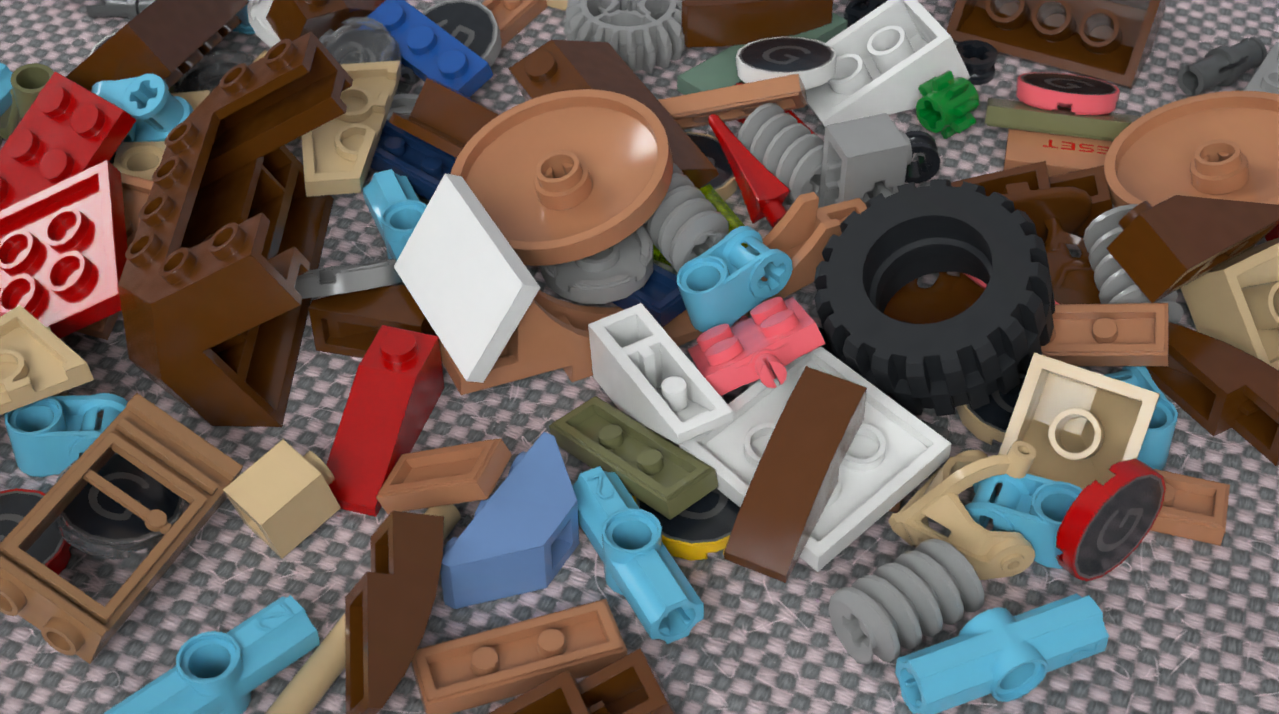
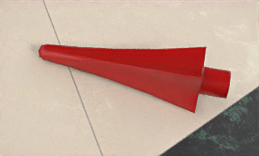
(758, 186)

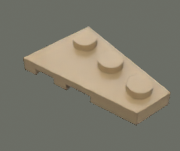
(342, 149)
(34, 362)

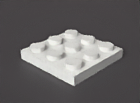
(880, 468)

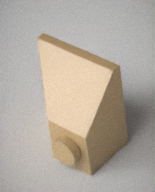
(1241, 302)
(1078, 421)

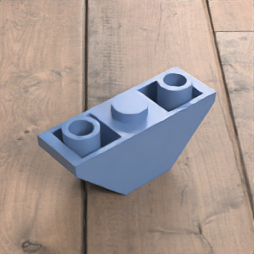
(516, 534)

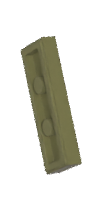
(1061, 121)
(642, 459)

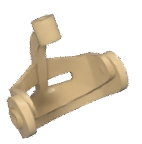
(989, 552)

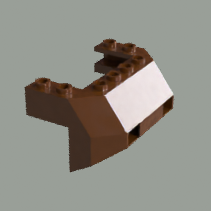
(228, 235)

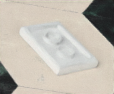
(465, 278)

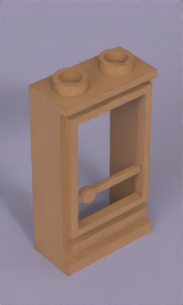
(164, 451)

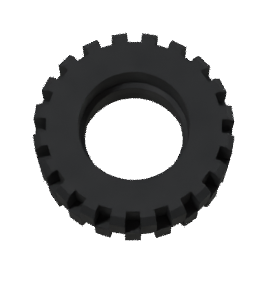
(926, 234)

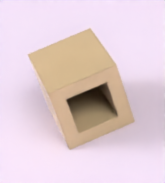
(284, 497)

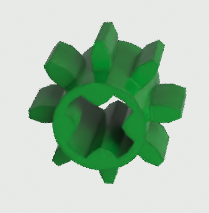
(947, 104)

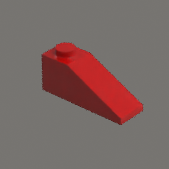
(384, 414)

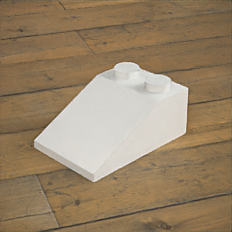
(884, 63)

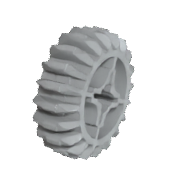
(638, 30)

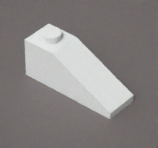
(653, 377)

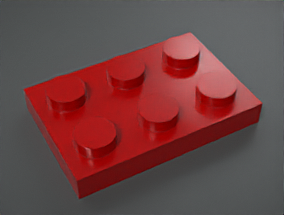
(58, 138)

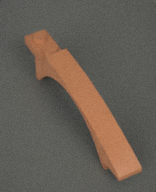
(557, 332)

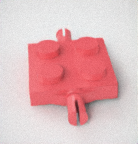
(756, 345)

